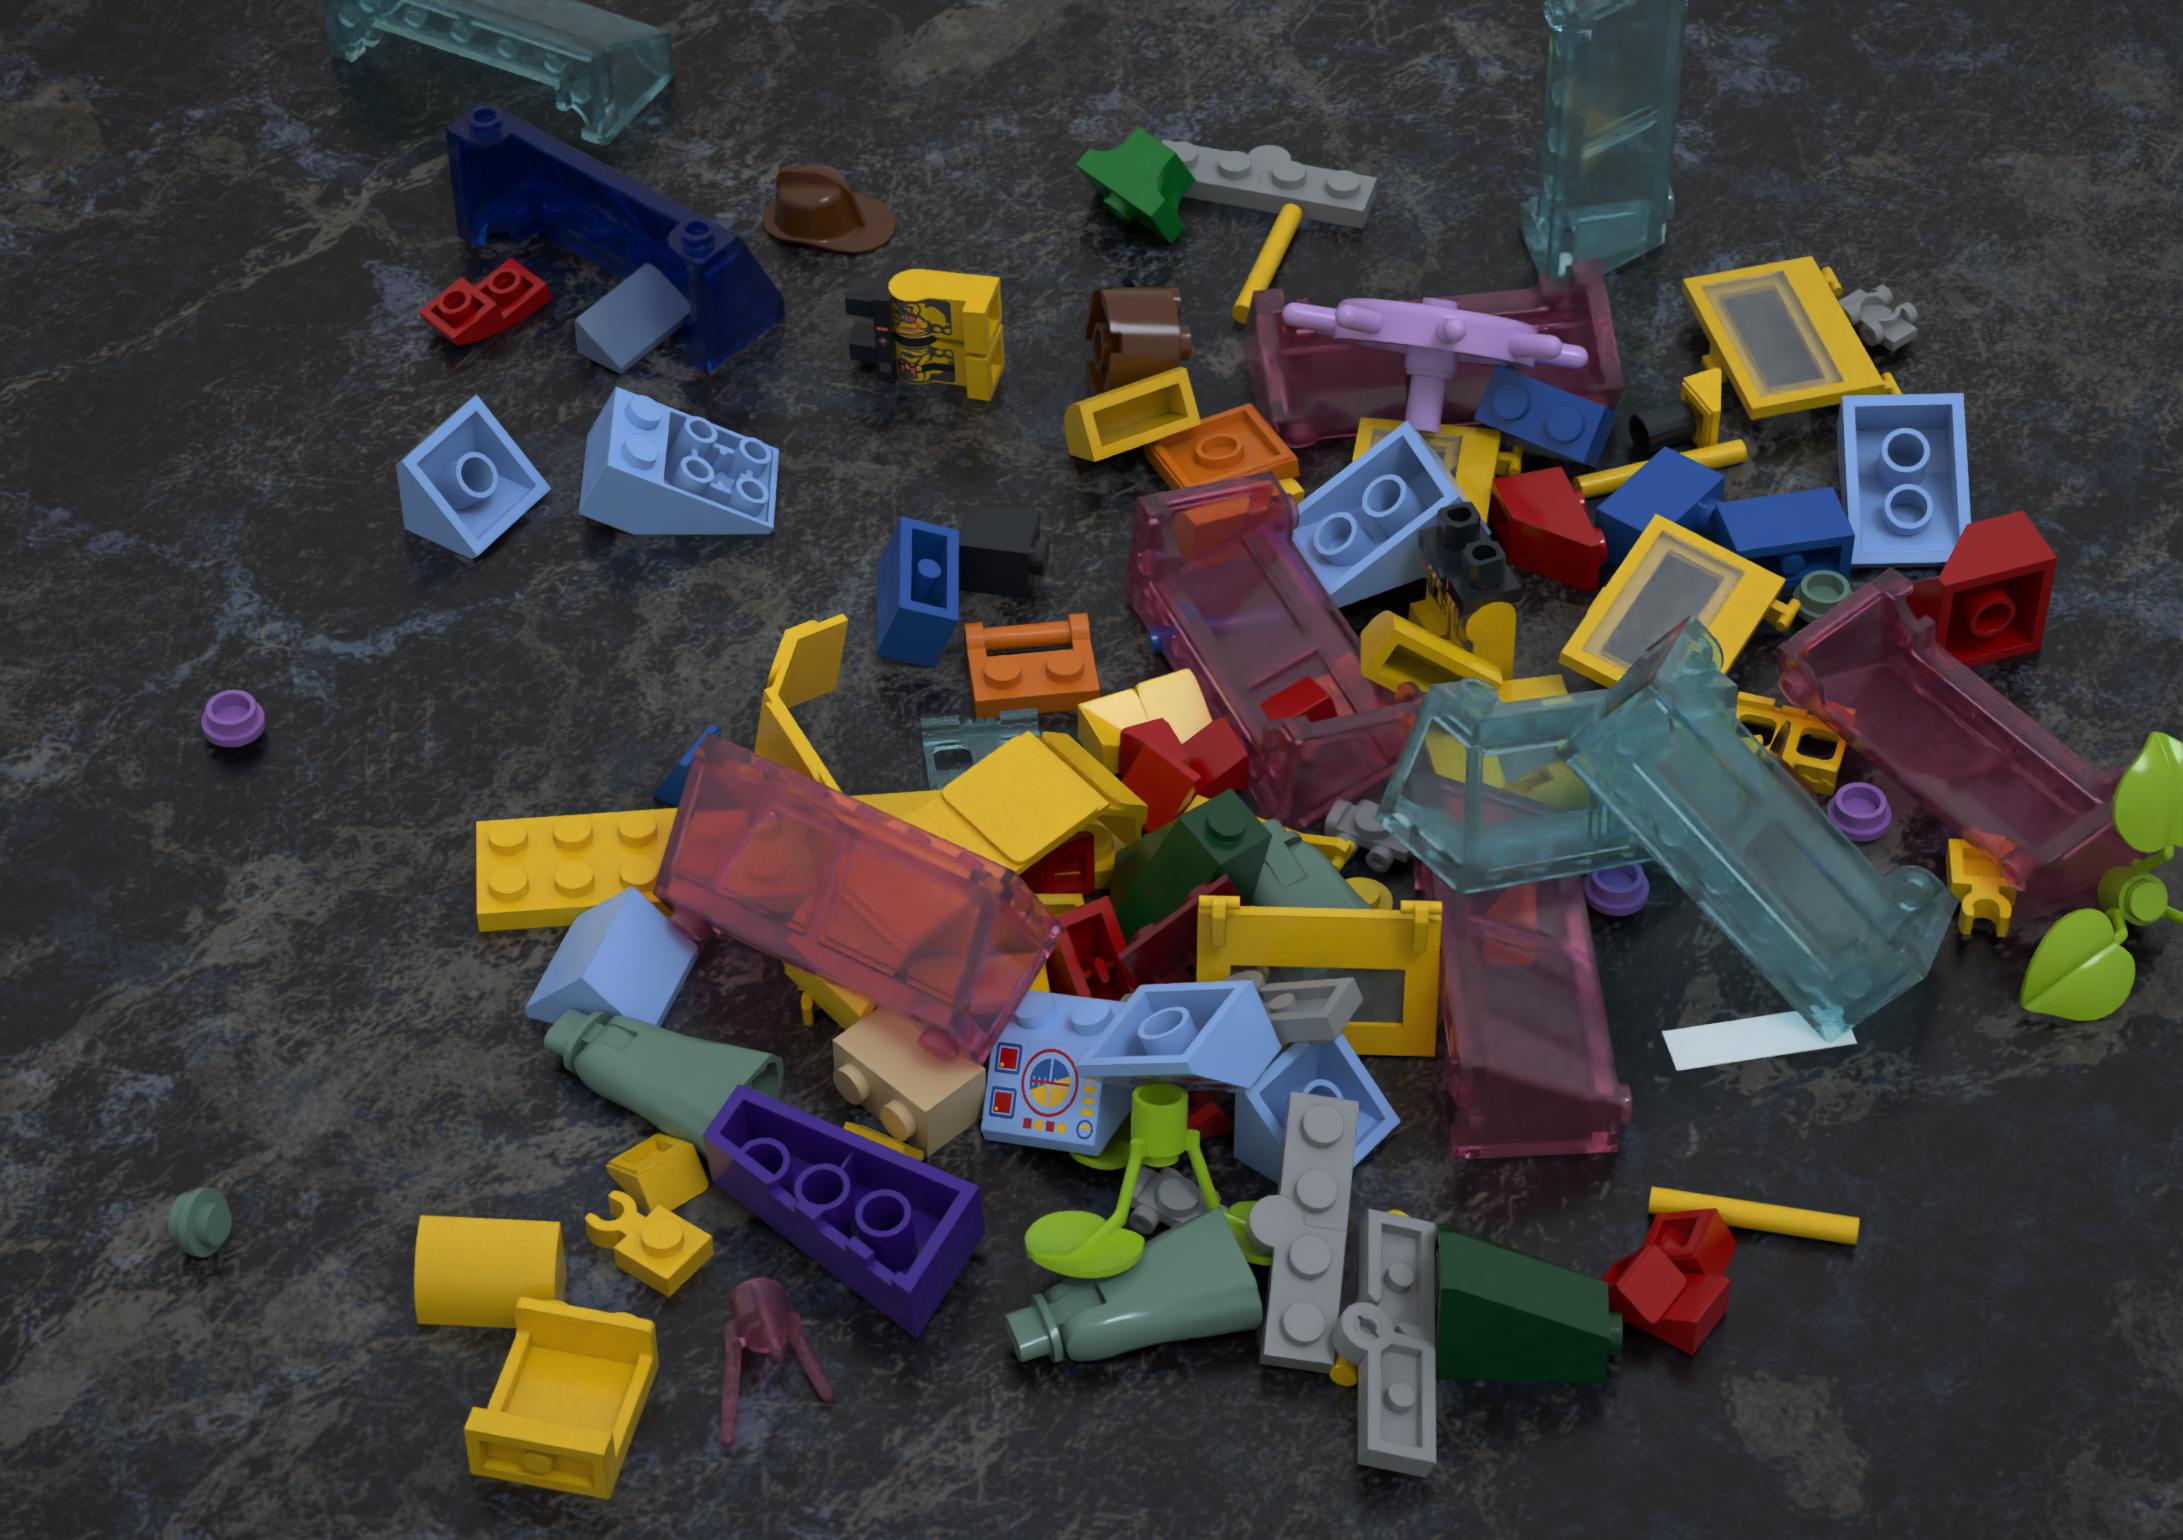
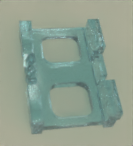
(978, 738)

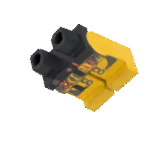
(929, 327)
(1468, 588)

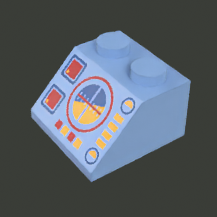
(1185, 1037)
(1034, 1083)

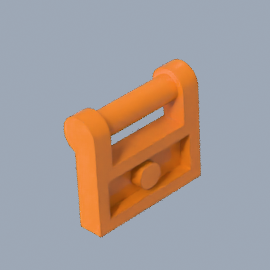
(1031, 680)

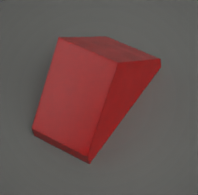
(1087, 953)

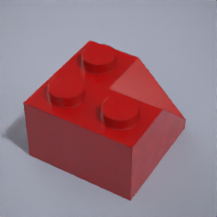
(1990, 592)

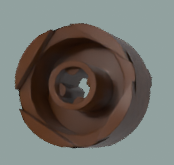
(1134, 335)

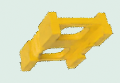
(1763, 713)

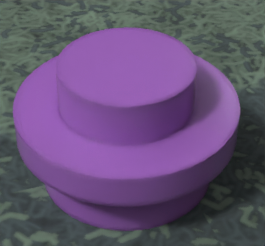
(232, 719)
(1860, 811)
(1617, 890)

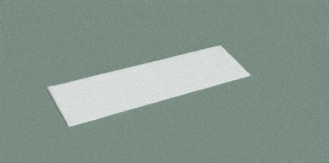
(1745, 1040)

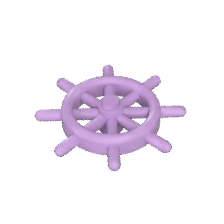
(1434, 341)

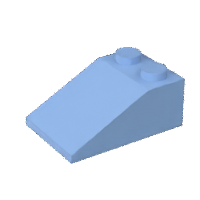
(1903, 477)
(1367, 519)

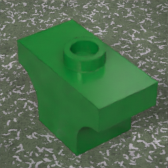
(1140, 182)

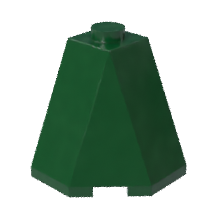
(1193, 849)
(1517, 1315)

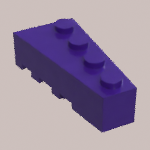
(848, 1203)

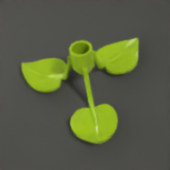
(2079, 962)
(1151, 1135)

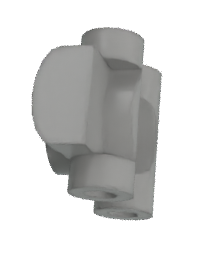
(1876, 321)
(1359, 826)
(1166, 1199)

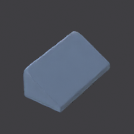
(631, 320)

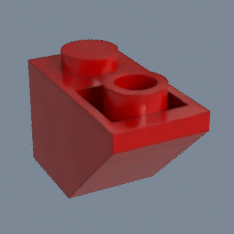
(1547, 527)

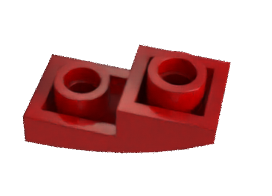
(496, 303)

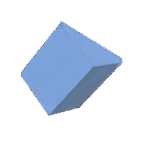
(467, 482)
(616, 961)
(1311, 1069)

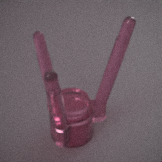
(763, 1325)

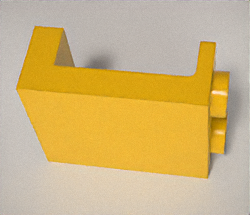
(565, 1399)

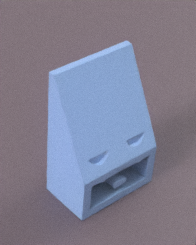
(675, 473)

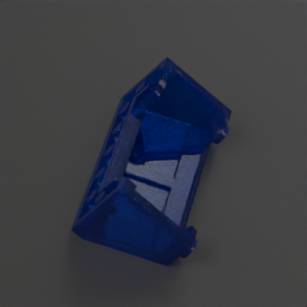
(529, 182)

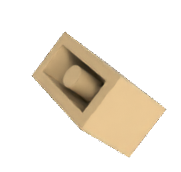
(906, 1085)

